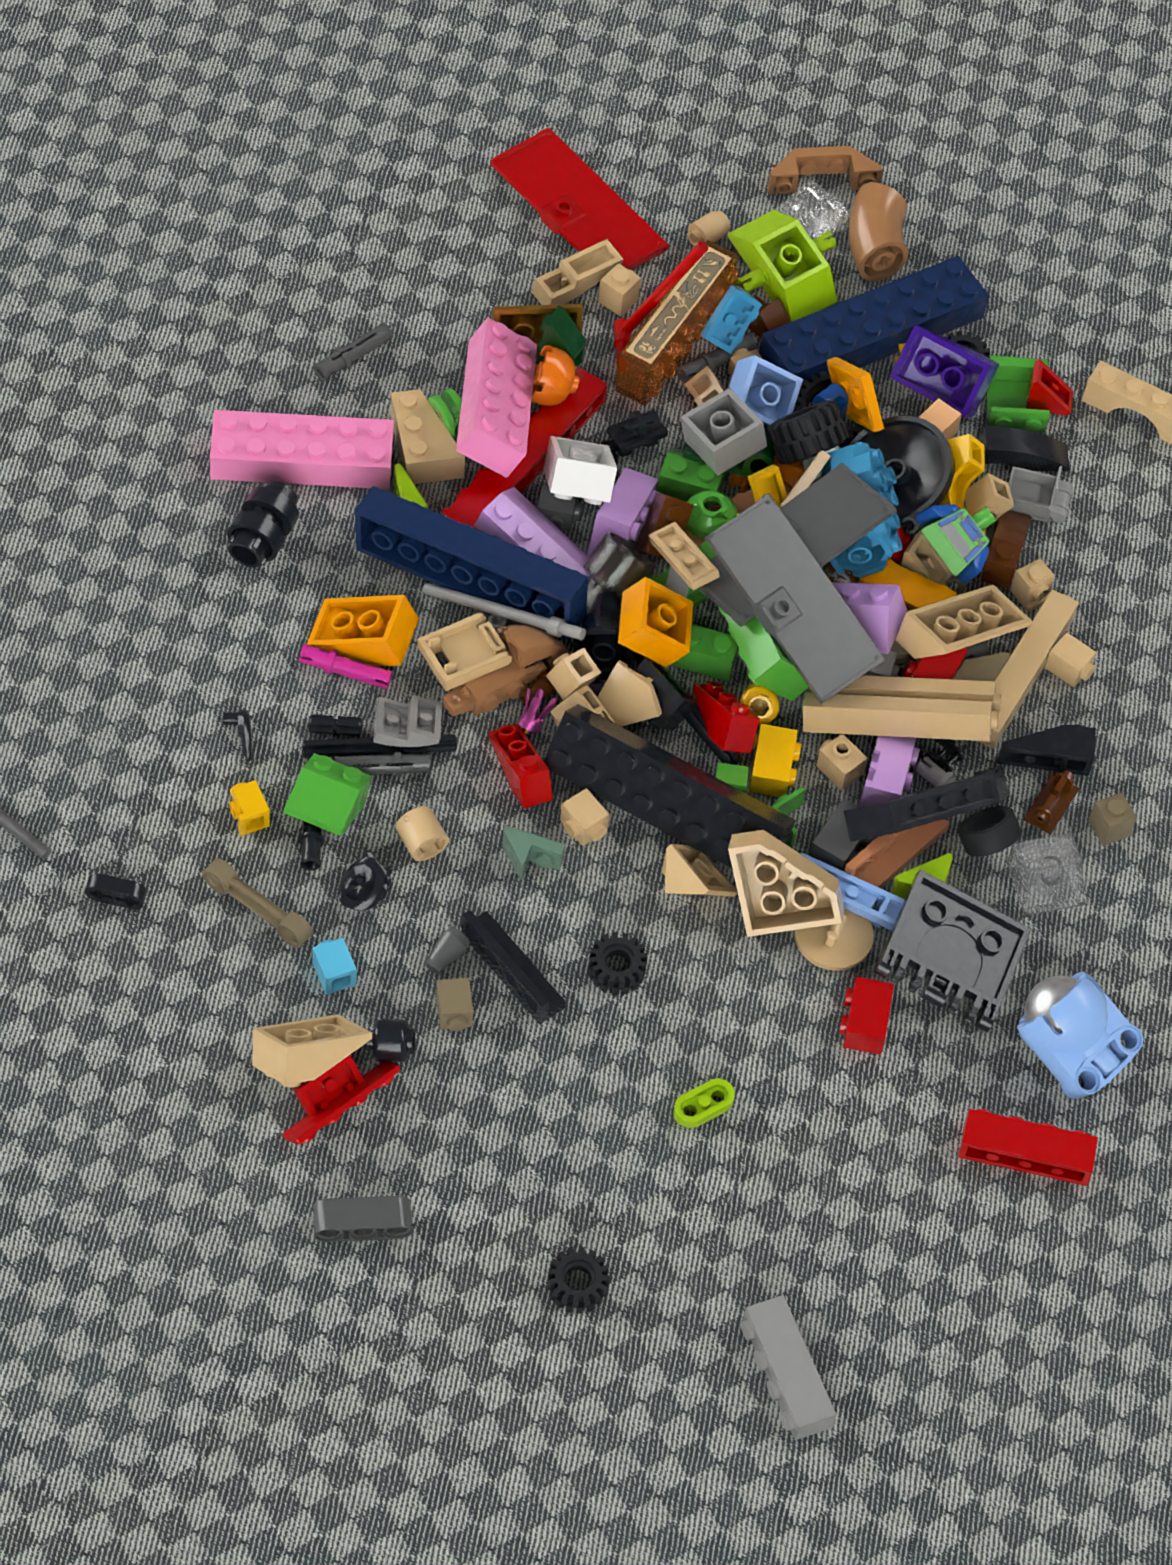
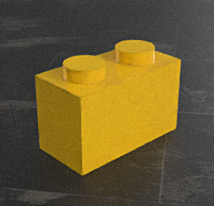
(774, 759)

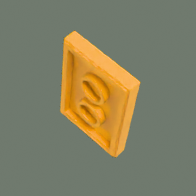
(861, 394)

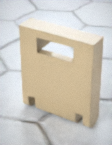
(468, 646)

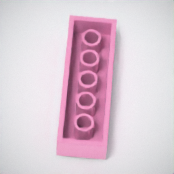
(497, 397)
(301, 449)

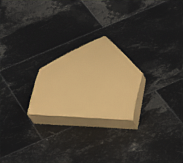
(629, 696)

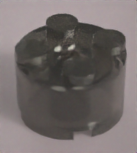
(618, 564)

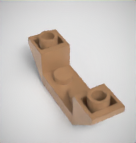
(823, 160)

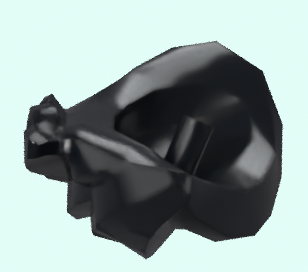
(364, 883)

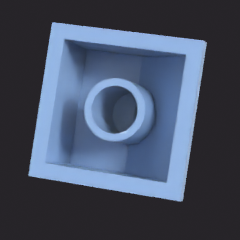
(765, 388)

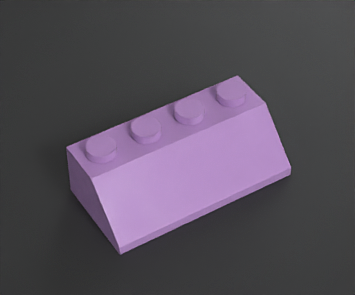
(523, 525)

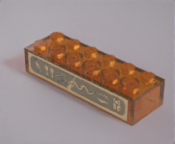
(675, 325)

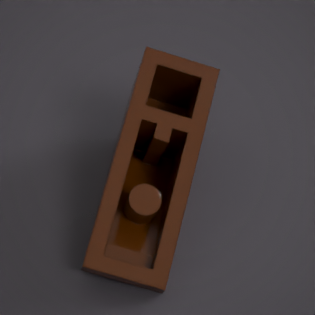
(1006, 549)

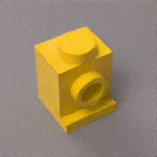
(249, 807)

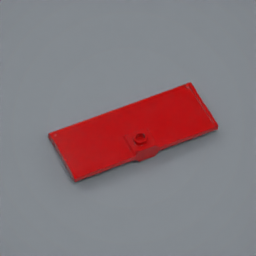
(575, 199)

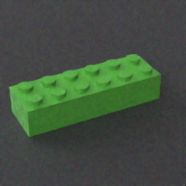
(762, 654)

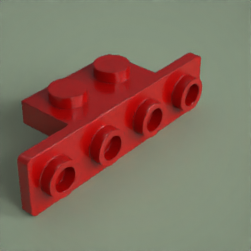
(333, 1094)

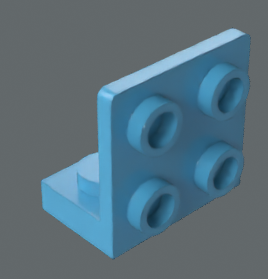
(731, 318)

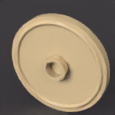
(837, 945)

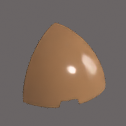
(531, 644)

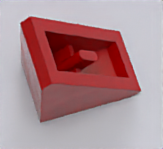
(1048, 391)

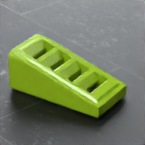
(405, 487)

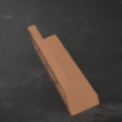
(893, 852)

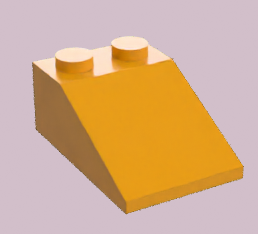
(366, 628)

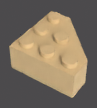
(781, 887)

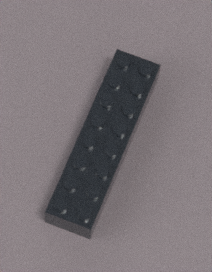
(657, 785)

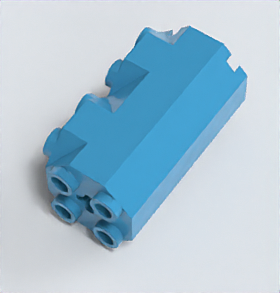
(872, 550)

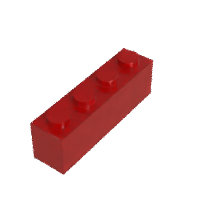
(1028, 1146)

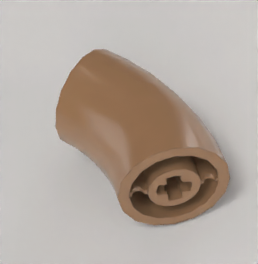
(877, 231)

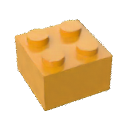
(655, 622)

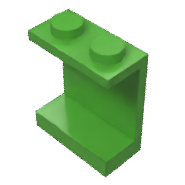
(1008, 396)

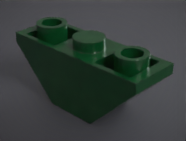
(563, 334)

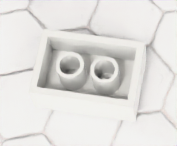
(580, 470)

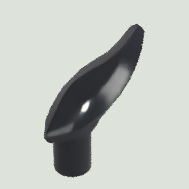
(241, 719)

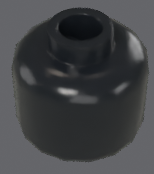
(392, 1040)

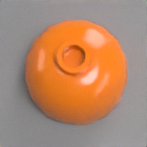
(554, 377)

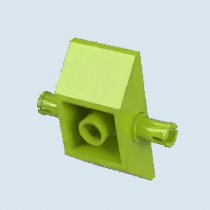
(786, 263)

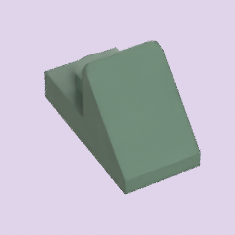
(525, 847)

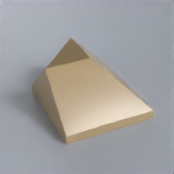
(693, 873)

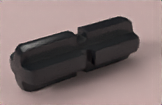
(343, 725)

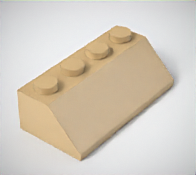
(959, 622)

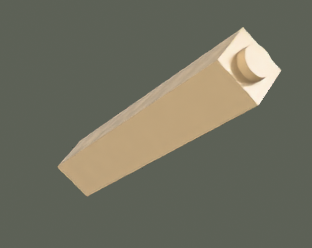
(1031, 657)

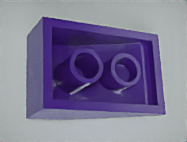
(944, 371)

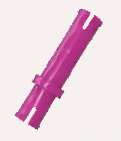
(345, 666)

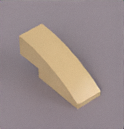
(576, 274)

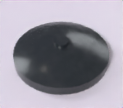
(919, 460)

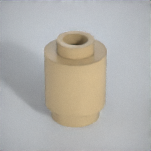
(709, 227)

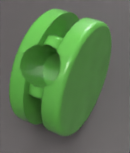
(448, 409)

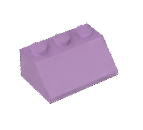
(877, 608)

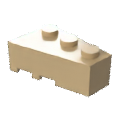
(423, 440)

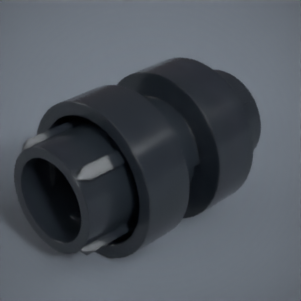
(261, 526)

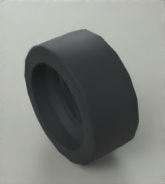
(989, 831)

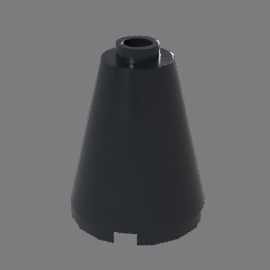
(603, 632)

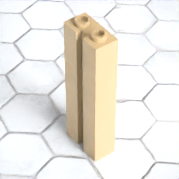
(907, 709)

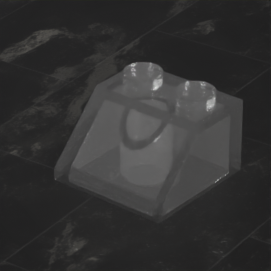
(1047, 874)

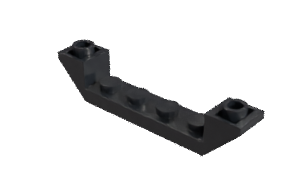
(927, 806)

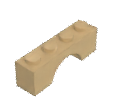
(1113, 389)

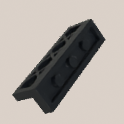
(512, 966)

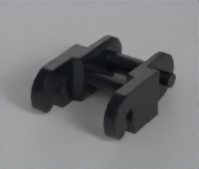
(949, 747)

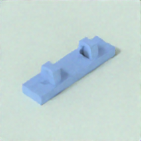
(861, 896)

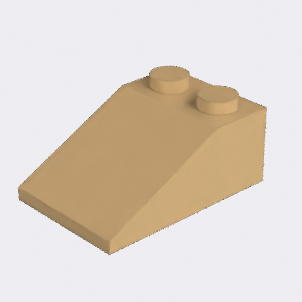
(305, 1048)

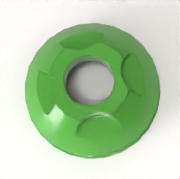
(705, 522)

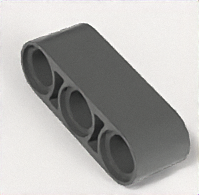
(362, 1218)

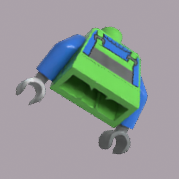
(956, 538)

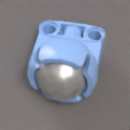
(1078, 1032)

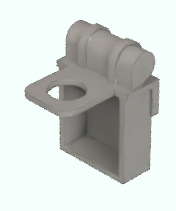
(1040, 494)

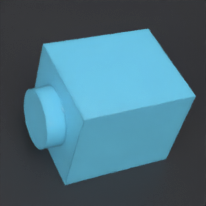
(334, 965)

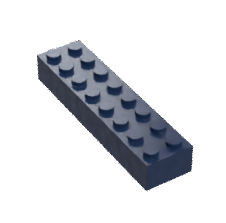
(878, 320)
(466, 558)

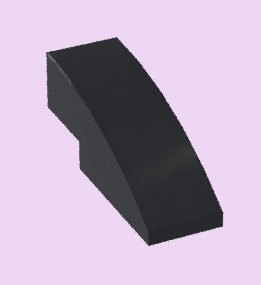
(1023, 449)

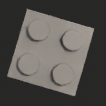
(723, 431)

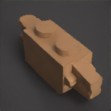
(491, 689)

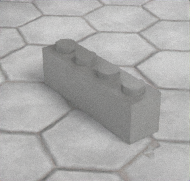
(788, 1368)

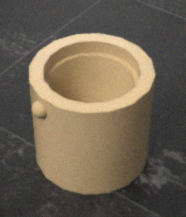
(422, 833)

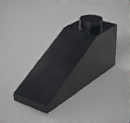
(1052, 750)

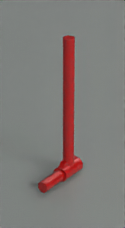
(623, 328)

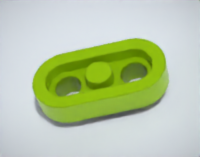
(701, 1103)

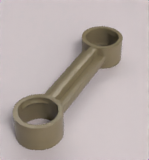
(290, 925)

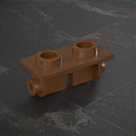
(1052, 802)

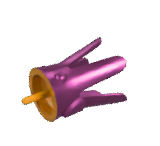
(530, 719)

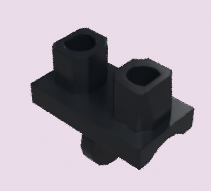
(636, 432)

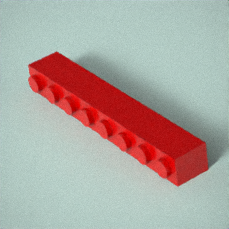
(556, 420)

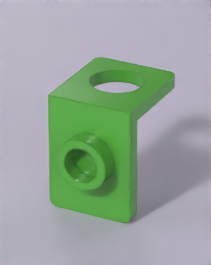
(787, 804)

